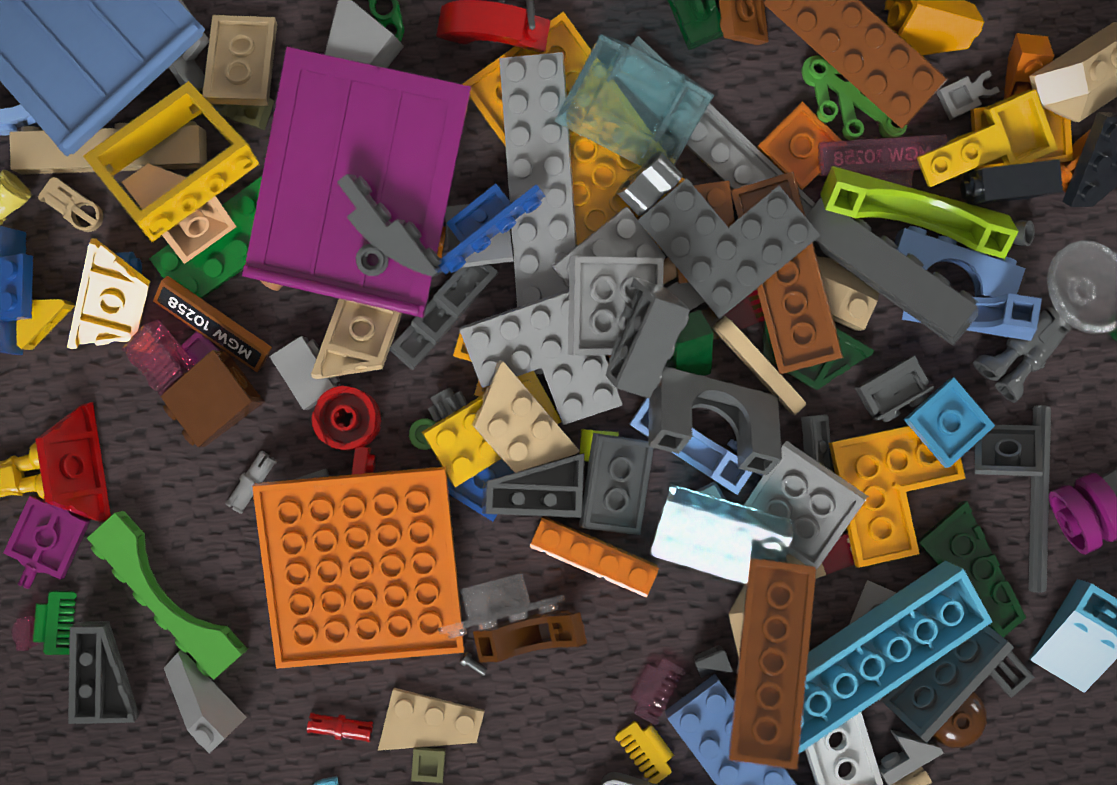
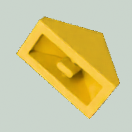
(45, 317)

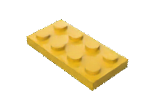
(461, 446)

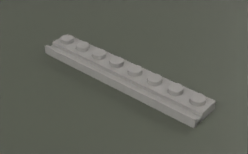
(726, 149)

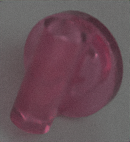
(23, 633)

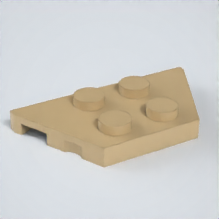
(356, 340)
(519, 425)

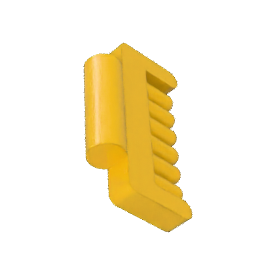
(653, 748)

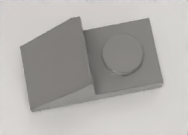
(914, 755)

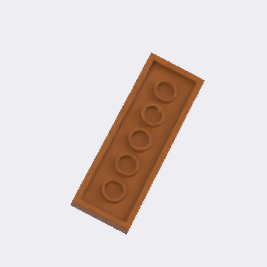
(864, 53)
(795, 295)
(772, 664)

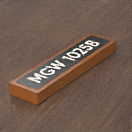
(212, 323)

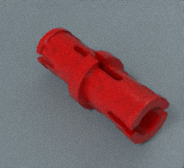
(340, 727)

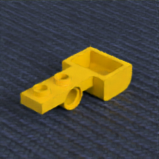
(1015, 132)

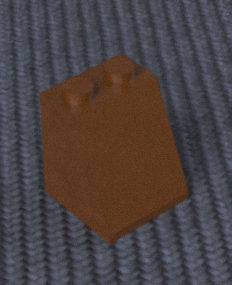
(211, 398)

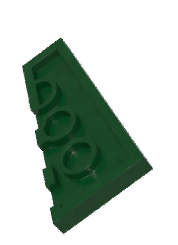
(963, 543)

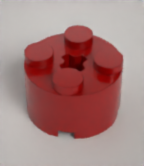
(330, 411)

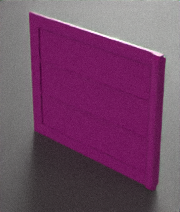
(365, 123)

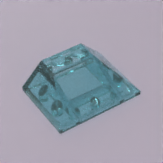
(633, 103)

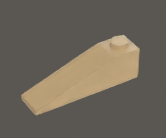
(848, 296)

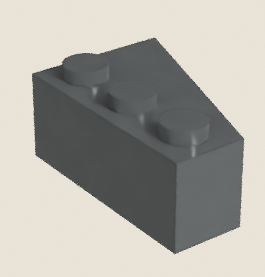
(647, 339)
(538, 491)
(97, 677)

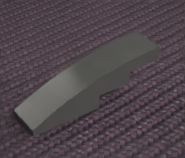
(442, 313)

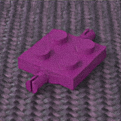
(45, 540)

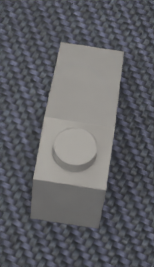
(203, 706)

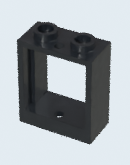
(1012, 182)

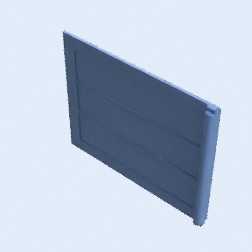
(87, 58)

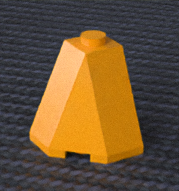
(935, 24)

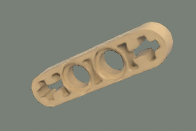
(759, 365)

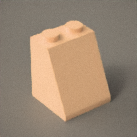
(193, 232)

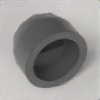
(1026, 233)

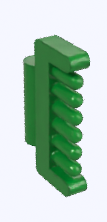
(47, 625)

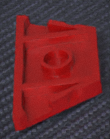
(74, 466)

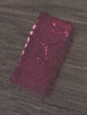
(158, 356)

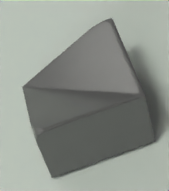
(712, 661)

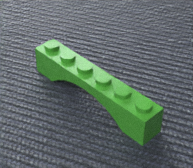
(124, 549)

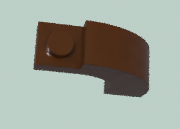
(530, 634)

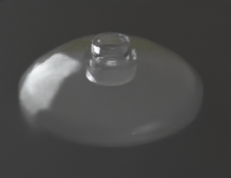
(1092, 272)

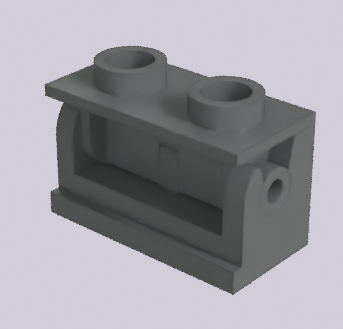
(893, 389)

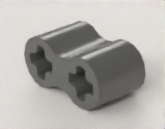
(649, 183)

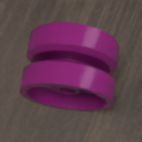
(1086, 512)

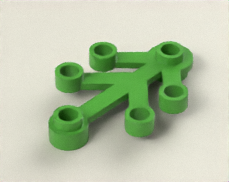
(848, 98)

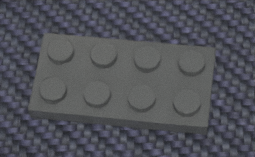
(944, 685)

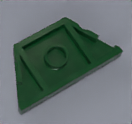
(821, 374)

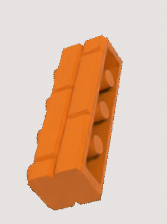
(594, 556)

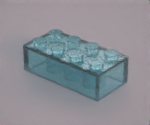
(718, 534)

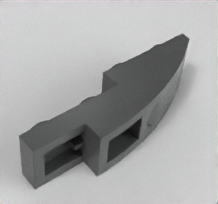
(396, 240)

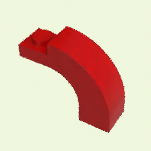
(491, 21)

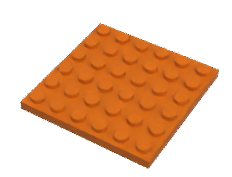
(359, 566)

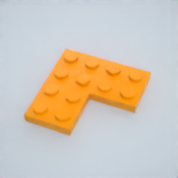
(885, 469)

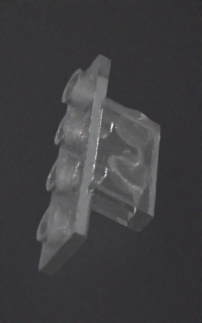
(497, 600)

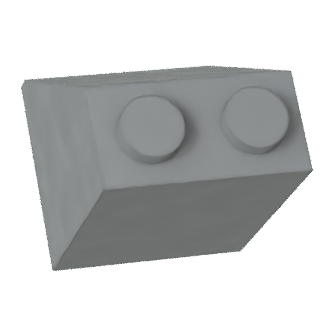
(360, 37)

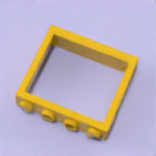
(150, 130)

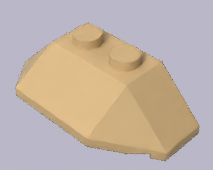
(1080, 78)

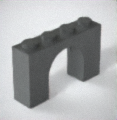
(748, 411)

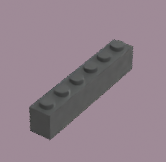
(893, 274)

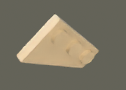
(427, 721)

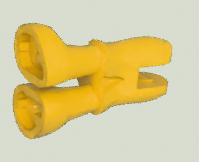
(13, 478)

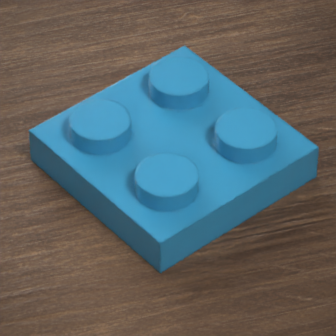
(949, 422)

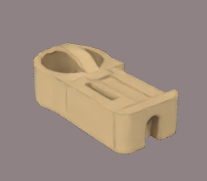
(68, 203)

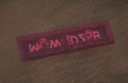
(876, 154)

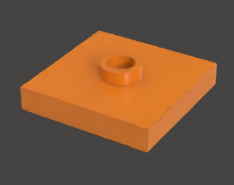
(795, 144)

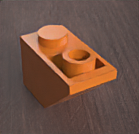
(1026, 57)

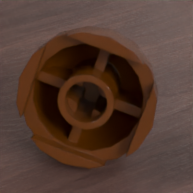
(964, 725)

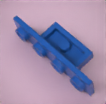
(485, 219)
(15, 287)

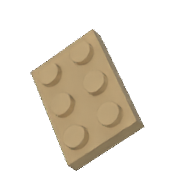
(240, 60)

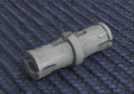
(255, 474)

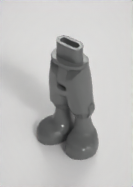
(1048, 336)

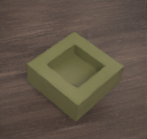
(428, 764)

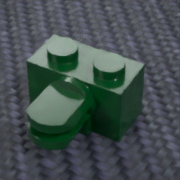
(697, 21)
(693, 347)

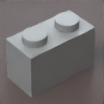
(295, 366)

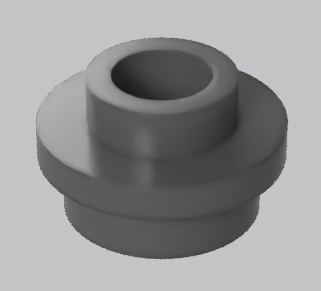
(365, 267)

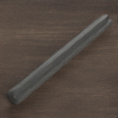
(1040, 507)

